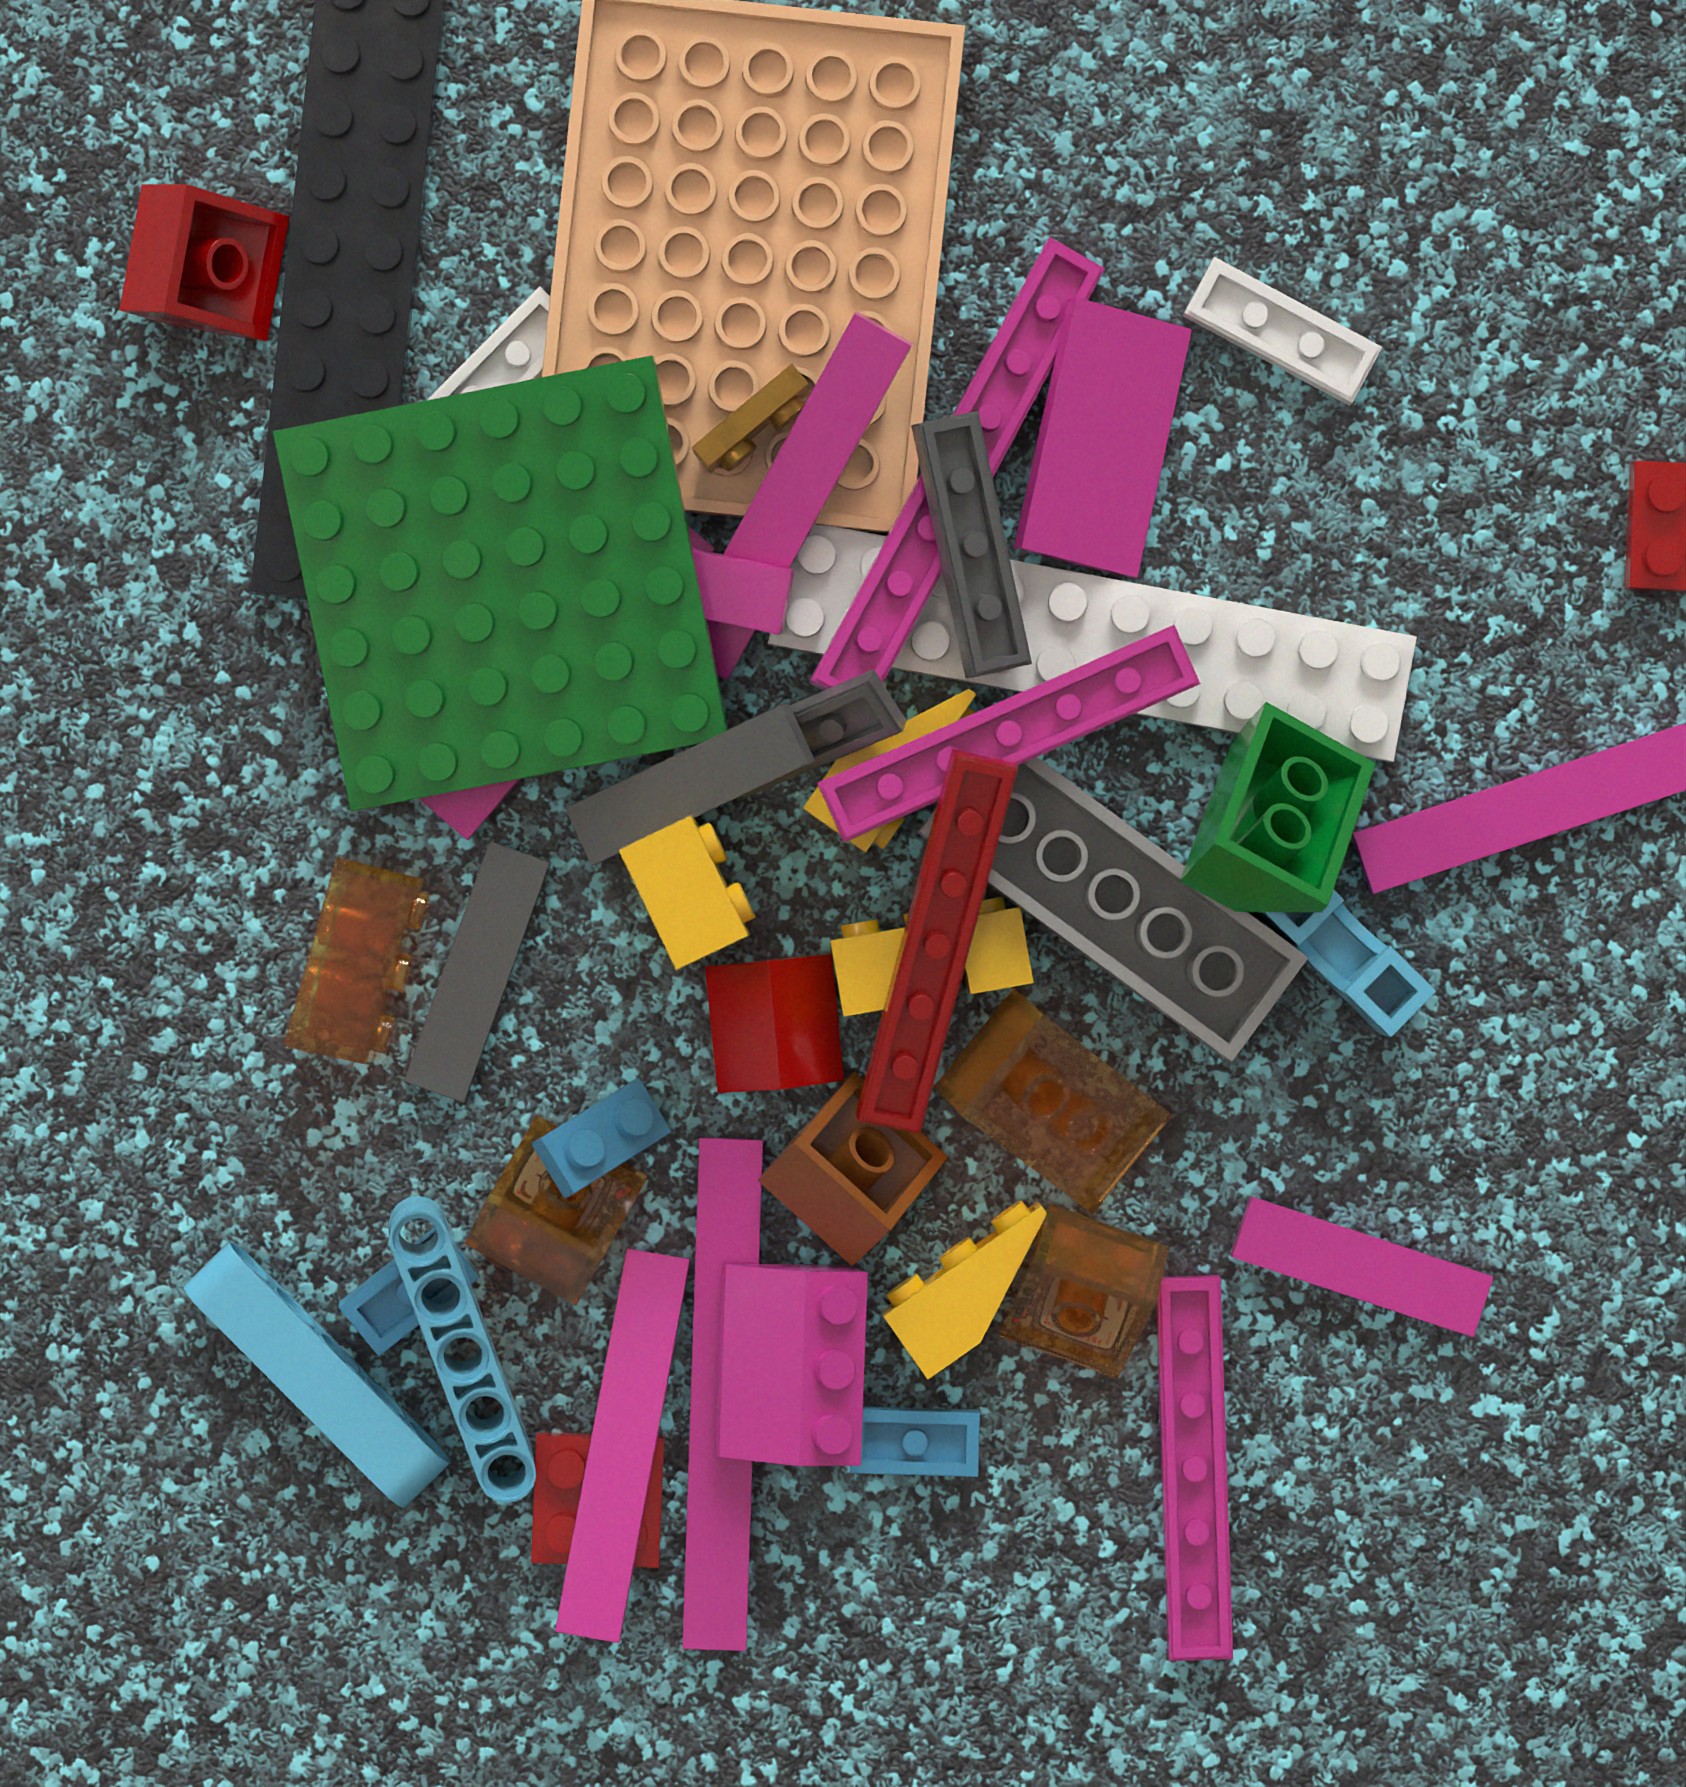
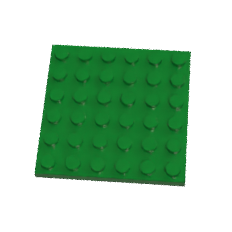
(501, 583)

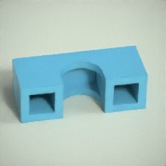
(1355, 964)

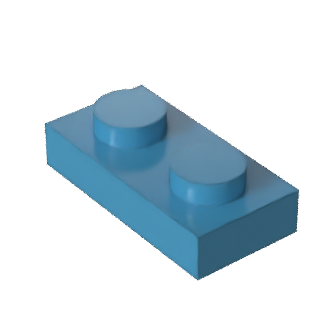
(601, 1137)
(382, 1305)
(919, 1441)

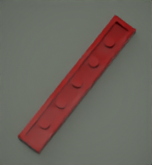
(936, 940)

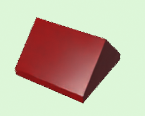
(774, 1024)

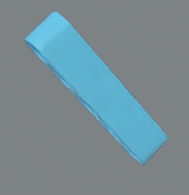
(317, 1374)
(462, 1379)

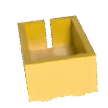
(686, 891)

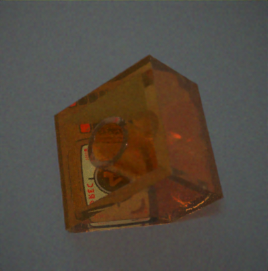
(540, 1232)
(1085, 1291)

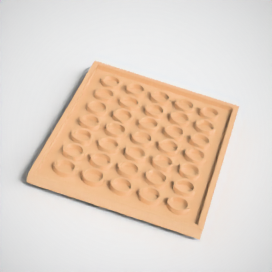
(735, 206)

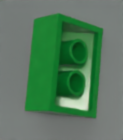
(1278, 817)

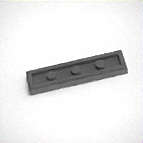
(971, 544)
(691, 783)
(477, 971)

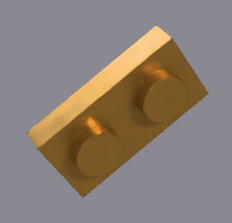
(773, 404)

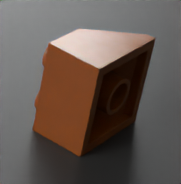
(851, 1175)

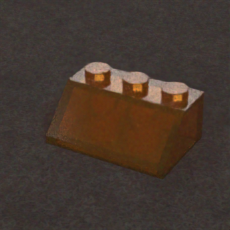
(357, 961)

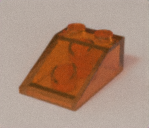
(1052, 1101)

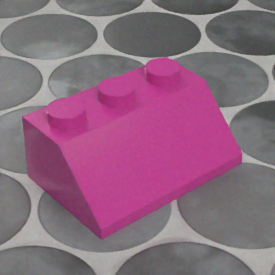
(791, 1364)

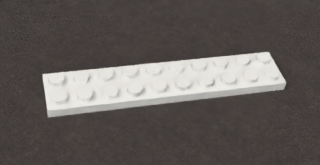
(1318, 670)

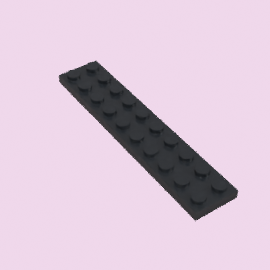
(350, 237)

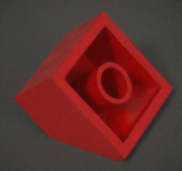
(204, 261)

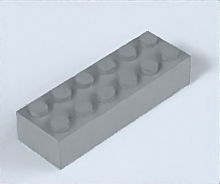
(1132, 916)

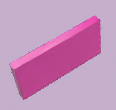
(1102, 438)

